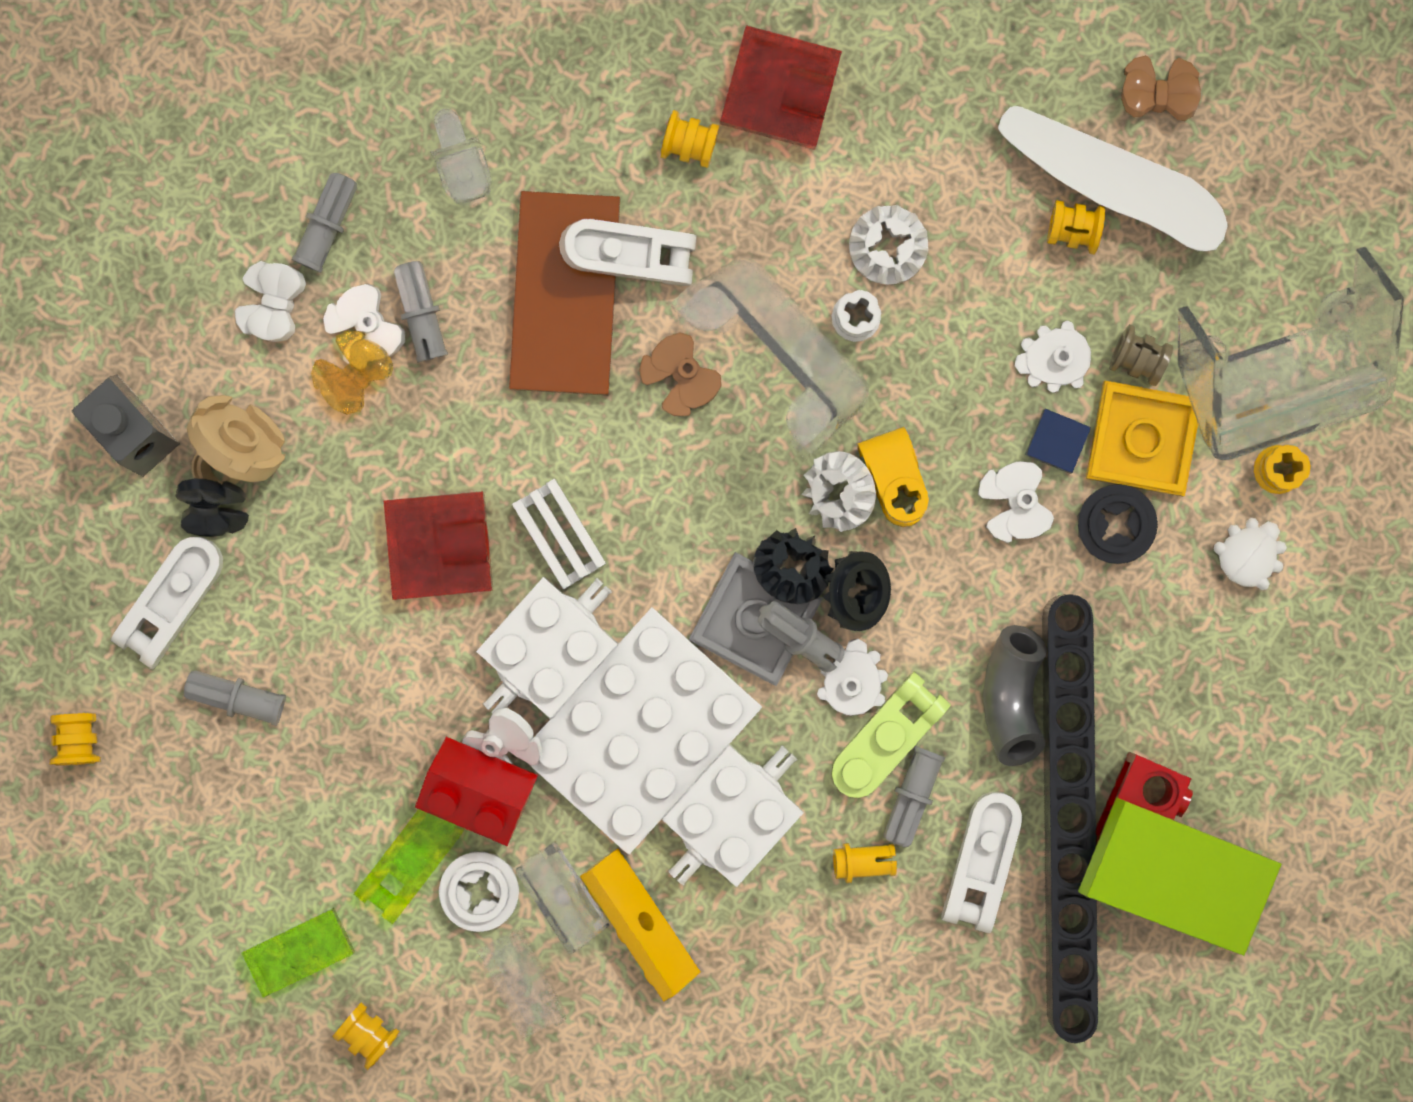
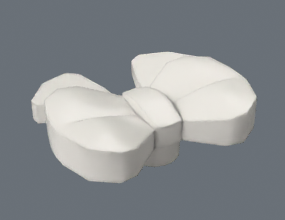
(360, 309)
(271, 318)
(1026, 516)
(506, 733)

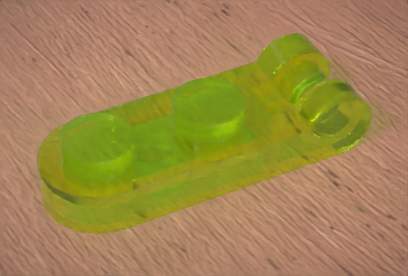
(411, 861)

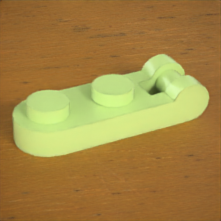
(886, 739)

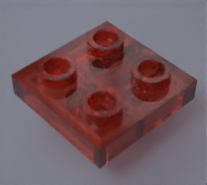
(780, 87)
(438, 545)

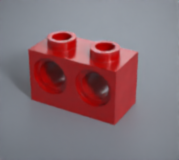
(1130, 785)

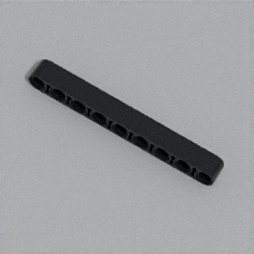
(1082, 838)

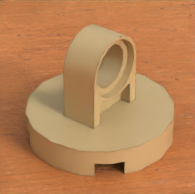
(234, 441)

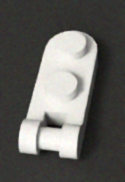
(627, 251)
(170, 598)
(984, 860)

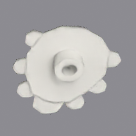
(1055, 357)
(1251, 553)
(855, 682)

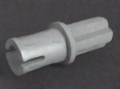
(325, 222)
(419, 311)
(800, 635)
(234, 697)
(913, 797)

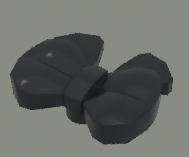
(204, 514)

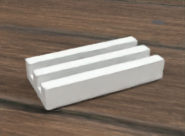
(537, 497)

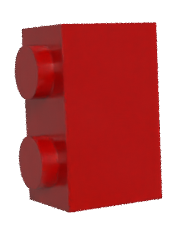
(476, 791)

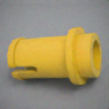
(861, 862)

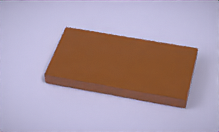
(560, 312)

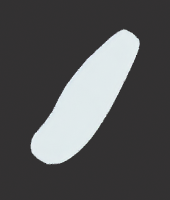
(1119, 179)

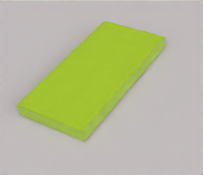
(1179, 877)

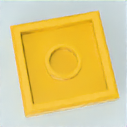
(1143, 439)

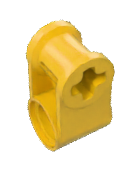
(895, 469)

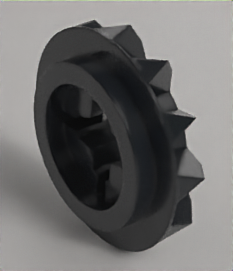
(1141, 524)
(786, 583)
(867, 606)

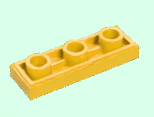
(640, 924)

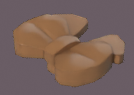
(1177, 95)
(675, 358)

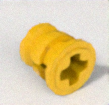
(689, 139)
(1076, 226)
(1275, 482)
(74, 739)
(365, 1035)

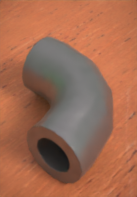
(1010, 695)

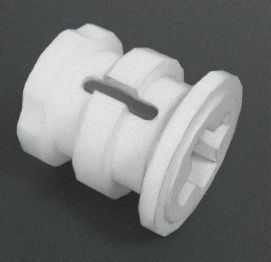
(841, 318)

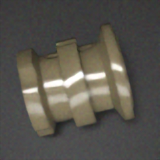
(1141, 356)

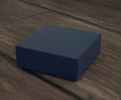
(1057, 441)

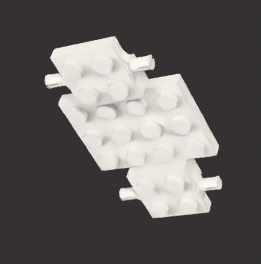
(641, 731)

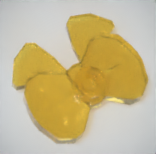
(345, 387)

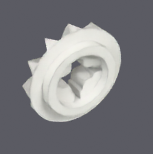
(878, 265)
(856, 499)
(456, 899)

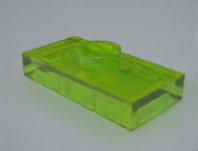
(298, 952)

